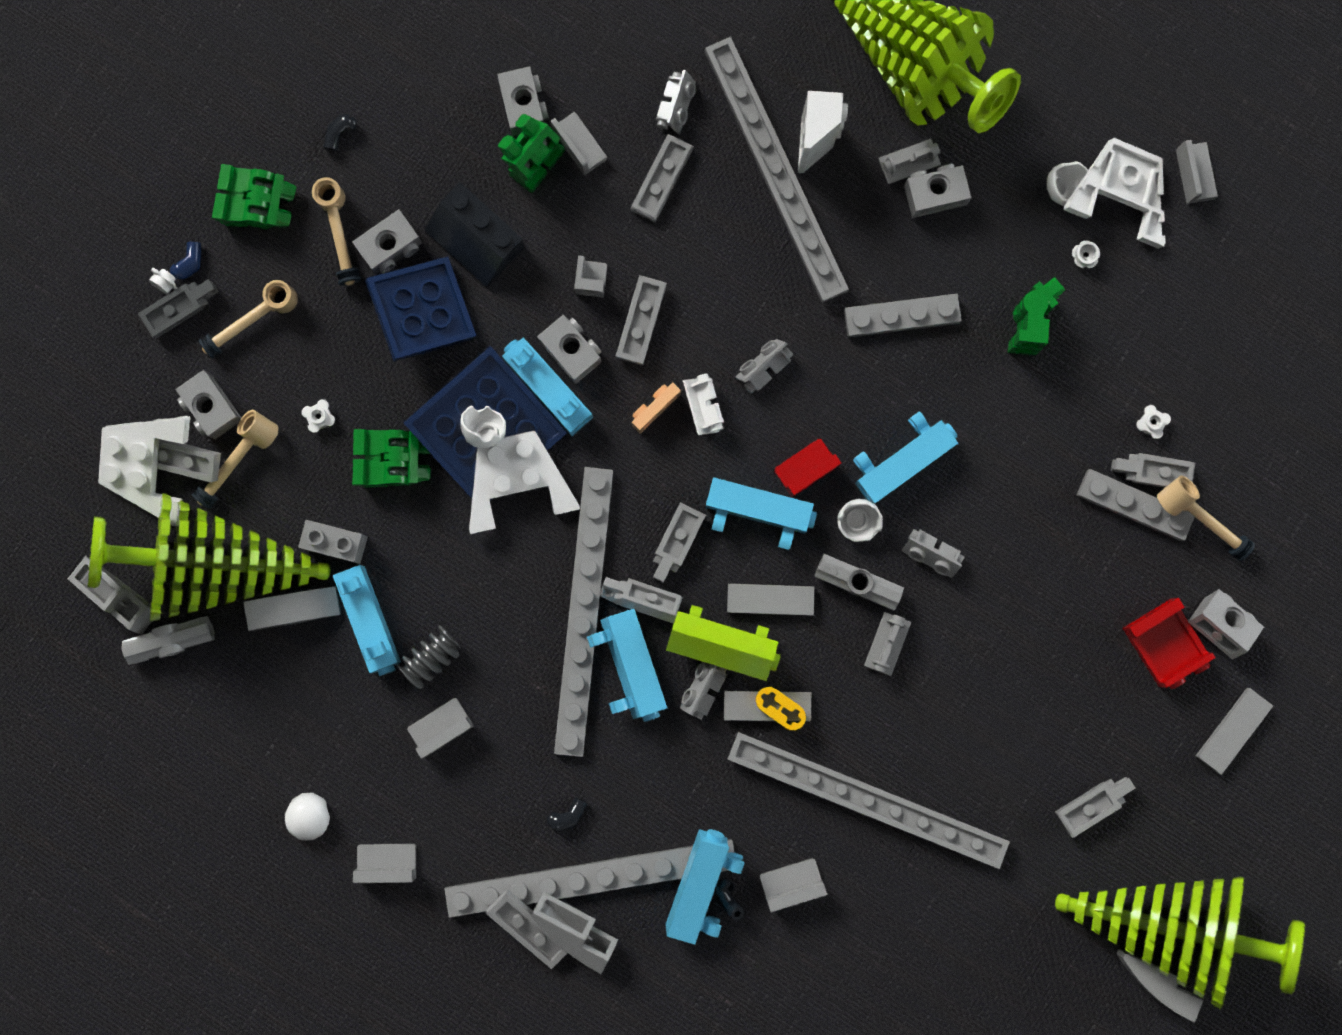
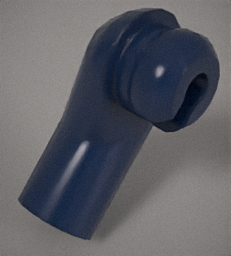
(189, 264)

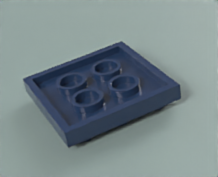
(420, 308)

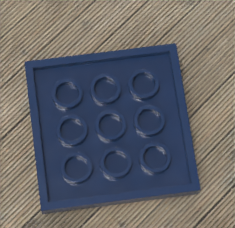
(480, 384)

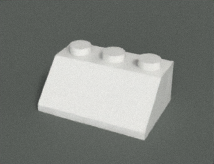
(820, 126)

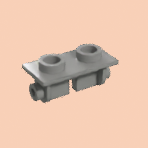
(674, 113)
(910, 160)
(771, 356)
(921, 548)
(887, 643)
(695, 699)

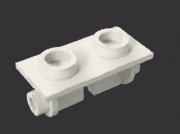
(706, 415)

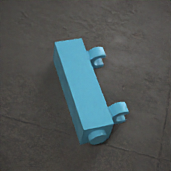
(546, 385)
(906, 462)
(761, 507)
(367, 620)
(633, 666)
(698, 885)

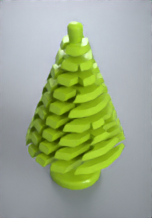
(923, 54)
(198, 561)
(1209, 937)

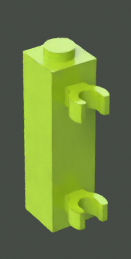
(723, 645)

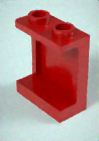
(1168, 644)

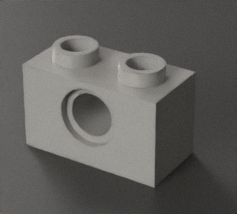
(515, 85)
(924, 201)
(372, 241)
(577, 364)
(200, 389)
(332, 541)
(1211, 622)

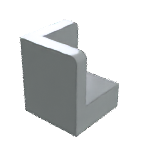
(590, 278)

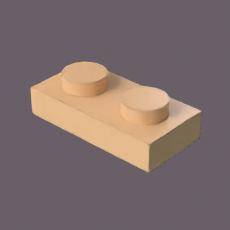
(663, 399)

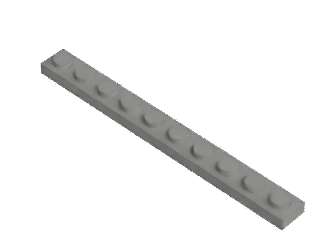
(776, 170)
(583, 611)
(868, 800)
(572, 880)

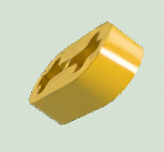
(784, 702)

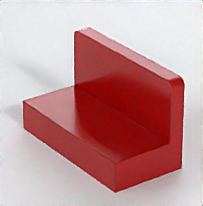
(806, 467)

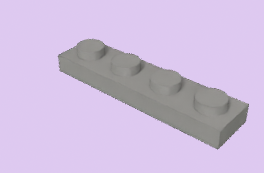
(902, 315)
(1133, 505)

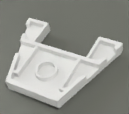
(1129, 178)
(131, 460)
(515, 467)

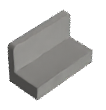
(579, 143)
(1196, 172)
(439, 727)
(385, 863)
(792, 884)

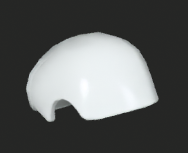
(1064, 180)
(483, 427)
(859, 520)
(307, 816)

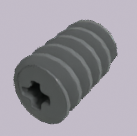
(430, 658)

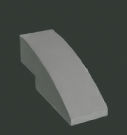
(114, 597)
(292, 608)
(574, 932)
(1162, 987)

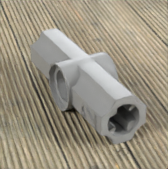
(876, 589)
(168, 640)

